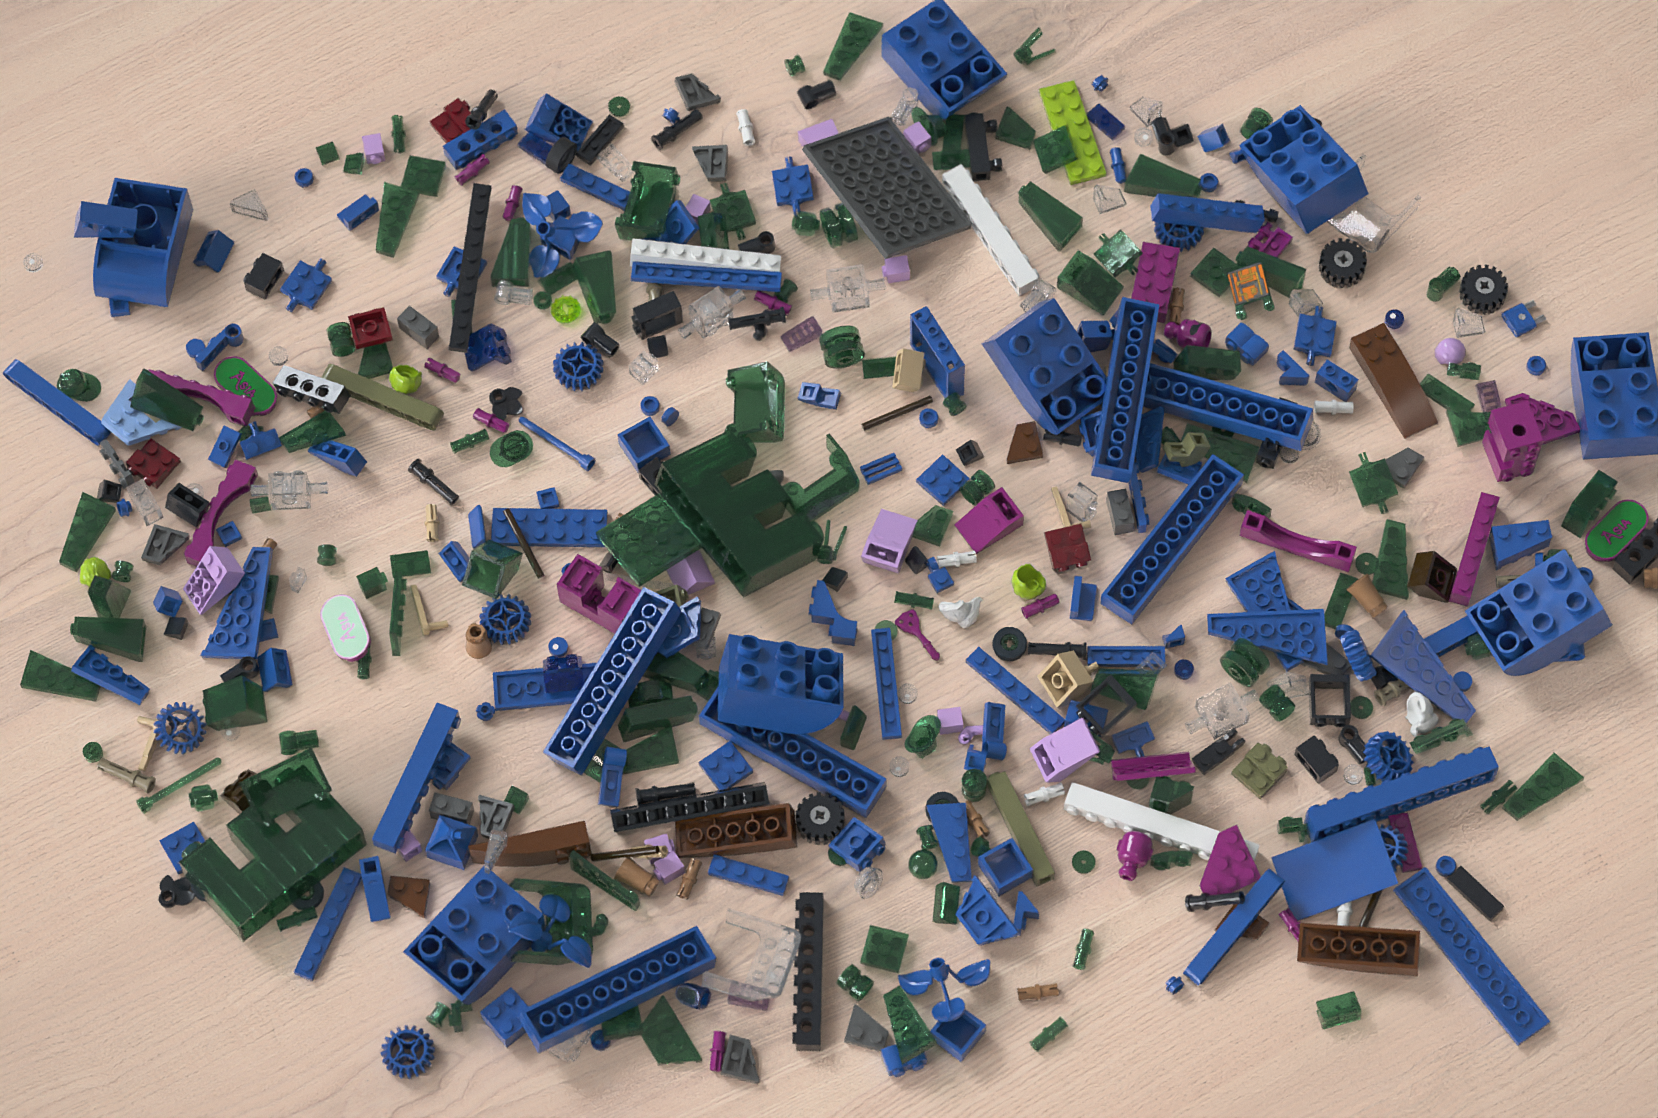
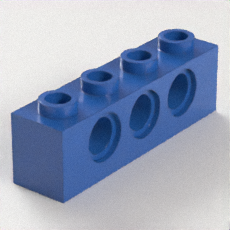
(469, 140)

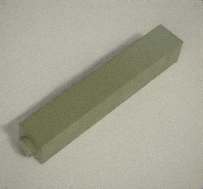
(1020, 827)

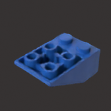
(556, 120)

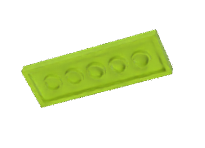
(1063, 108)

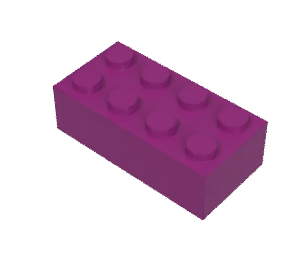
(1156, 276)

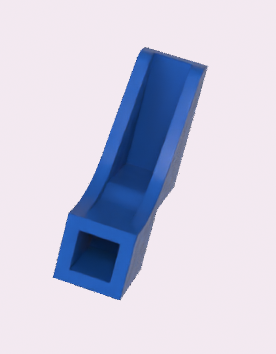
(824, 612)

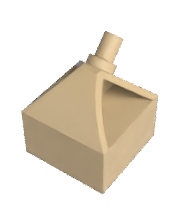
(1066, 678)

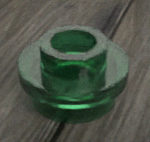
(542, 295)

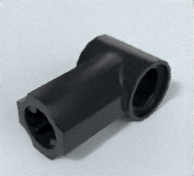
(811, 96)
(1163, 135)
(756, 245)
(597, 338)
(239, 669)
(1355, 746)

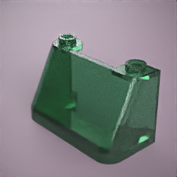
(648, 201)
(758, 402)
(285, 787)

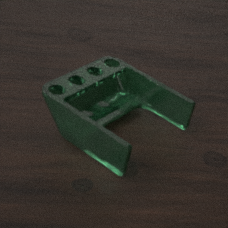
(579, 923)

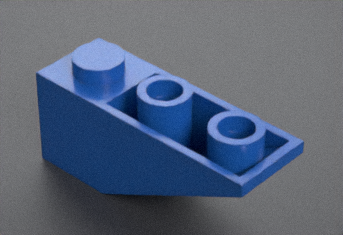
(374, 888)

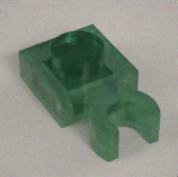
(1466, 370)

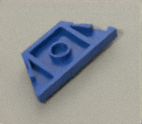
(685, 629)
(984, 916)

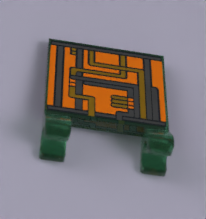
(1248, 286)

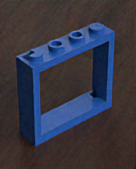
(937, 353)

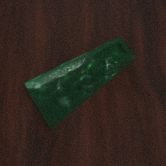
(394, 216)
(1390, 569)
(55, 678)

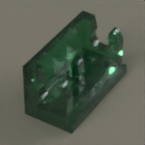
(1338, 1010)

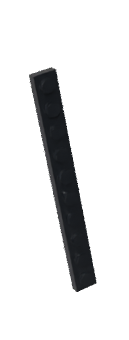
(470, 268)

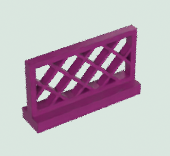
(1152, 766)

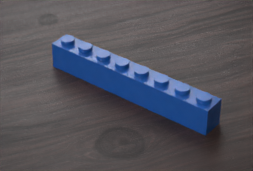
(416, 777)

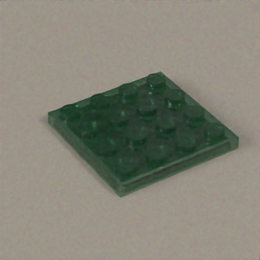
(649, 540)

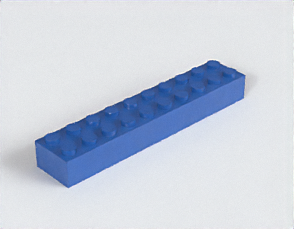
(1125, 390)
(1227, 407)
(1172, 539)
(612, 681)
(804, 760)
(1402, 794)
(617, 989)

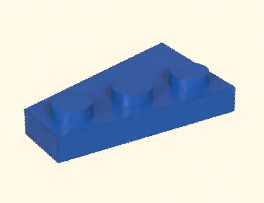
(1149, 439)

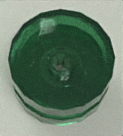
(838, 225)
(841, 347)
(1244, 662)

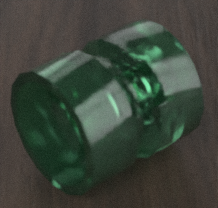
(1256, 120)
(340, 339)
(980, 485)
(1277, 703)
(974, 785)
(860, 987)

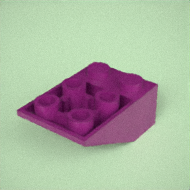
(990, 521)

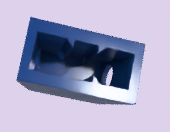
(563, 240)
(1096, 334)

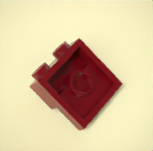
(452, 121)
(370, 328)
(152, 463)
(1067, 547)

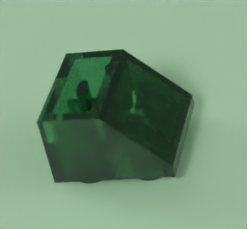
(1170, 795)

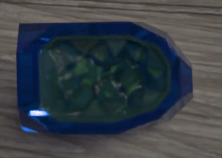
(693, 995)

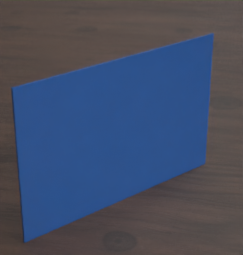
(1335, 870)

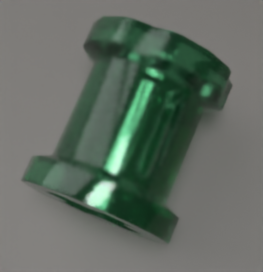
(786, 290)
(927, 837)
(438, 1014)

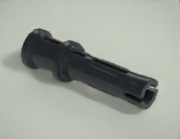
(479, 112)
(670, 133)
(766, 318)
(426, 476)
(1054, 649)
(655, 794)
(1206, 901)

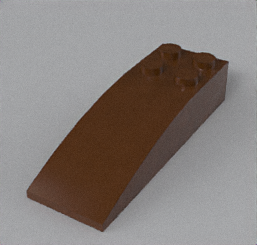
(1393, 380)
(737, 832)
(539, 847)
(1360, 948)

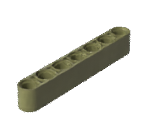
(385, 398)

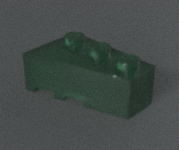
(1209, 362)
(1589, 503)
(1137, 683)

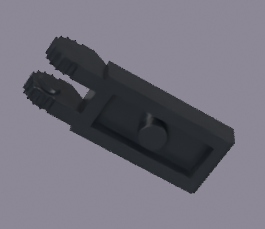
(1217, 752)

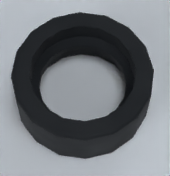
(561, 155)

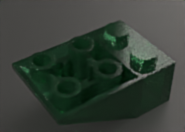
(1089, 283)

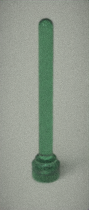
(146, 803)

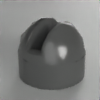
(779, 475)

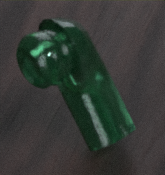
(600, 925)

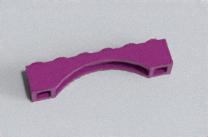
(235, 407)
(237, 482)
(1474, 549)
(1331, 553)

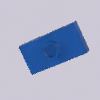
(224, 446)

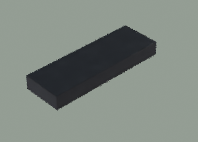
(599, 139)
(1475, 893)

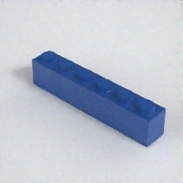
(1207, 213)

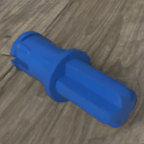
(1118, 165)

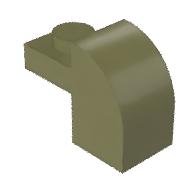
(1189, 451)

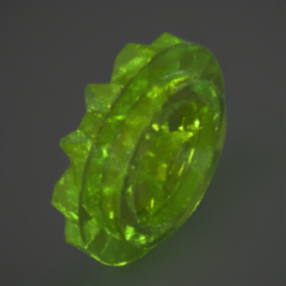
(559, 314)

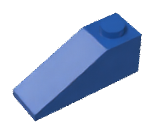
(339, 456)

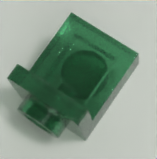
(712, 685)
(1291, 825)
(455, 1018)

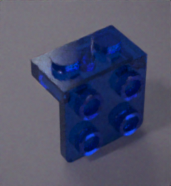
(486, 346)
(563, 673)

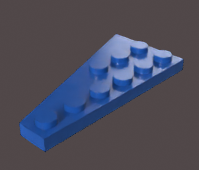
(1262, 589)
(242, 615)
(1285, 632)
(1417, 665)

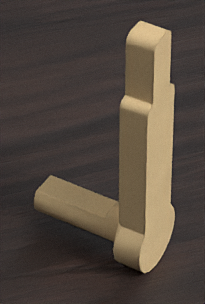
(1062, 512)
(425, 626)
(151, 744)

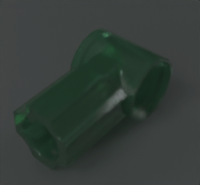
(1442, 283)
(293, 742)

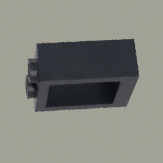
(657, 315)
(1329, 681)
(1119, 691)

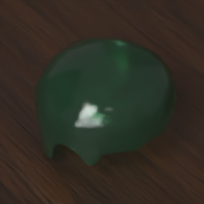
(923, 864)

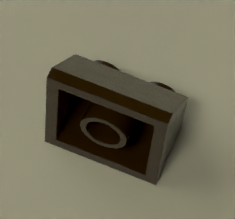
(1432, 576)

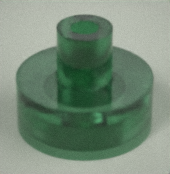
(92, 752)
(980, 846)

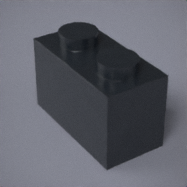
(263, 275)
(187, 504)
(1316, 759)

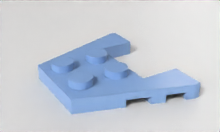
(131, 424)

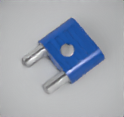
(1520, 320)

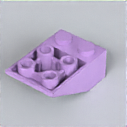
(889, 541)
(213, 578)
(1064, 751)

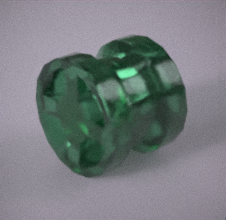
(794, 65)
(954, 404)
(326, 555)
(122, 571)

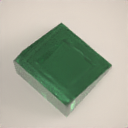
(354, 163)
(517, 798)

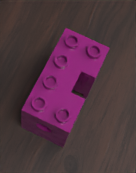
(1513, 441)
(581, 591)

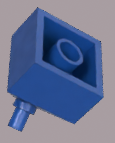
(451, 842)

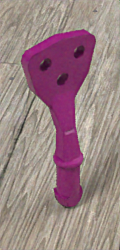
(914, 630)

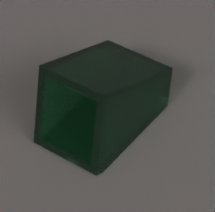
(491, 568)
(234, 704)

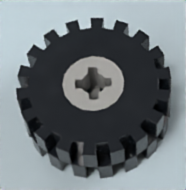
(1339, 271)
(1483, 298)
(825, 826)

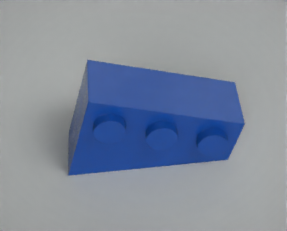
(104, 221)
(1518, 540)

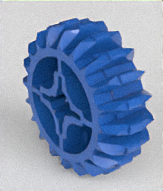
(1178, 237)
(566, 361)
(513, 618)
(1358, 655)
(185, 733)
(1388, 752)
(1395, 852)
(401, 1057)

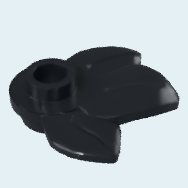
(508, 403)
(177, 890)

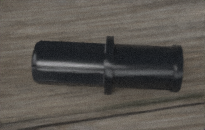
(1063, 438)

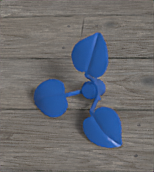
(536, 209)
(527, 926)
(949, 1010)

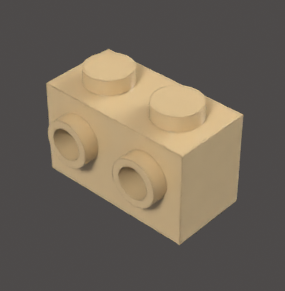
(908, 370)

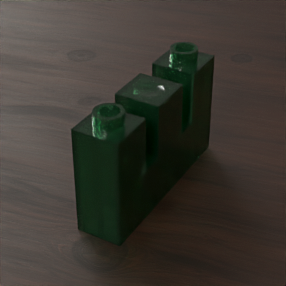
(734, 518)
(280, 862)

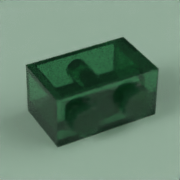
(713, 230)

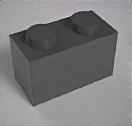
(418, 327)
(1120, 511)
(451, 807)

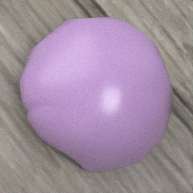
(1450, 351)

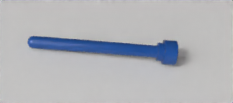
(585, 461)

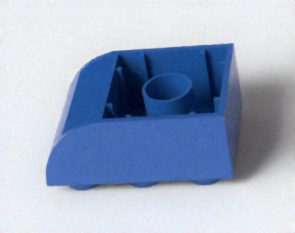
(940, 59)
(1304, 169)
(146, 265)
(1048, 366)
(1615, 395)
(1539, 616)
(779, 685)
(469, 939)

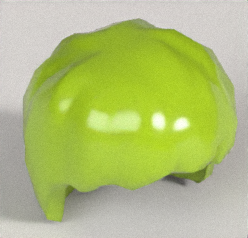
(405, 379)
(1028, 582)

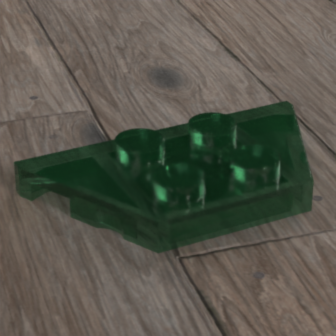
(667, 1037)

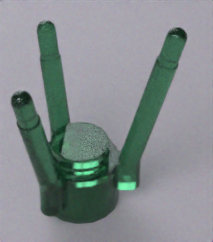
(1024, 53)
(826, 554)
(1106, 751)

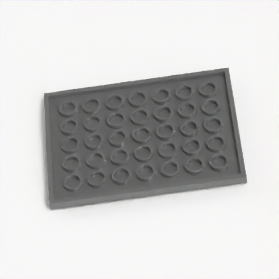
(887, 187)

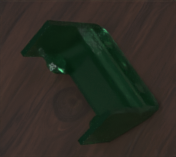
(827, 490)

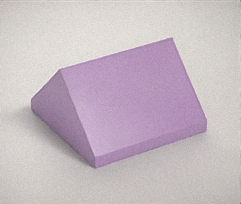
(691, 573)

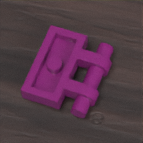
(1276, 241)

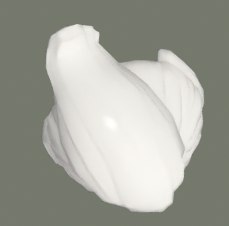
(961, 612)
(1420, 714)

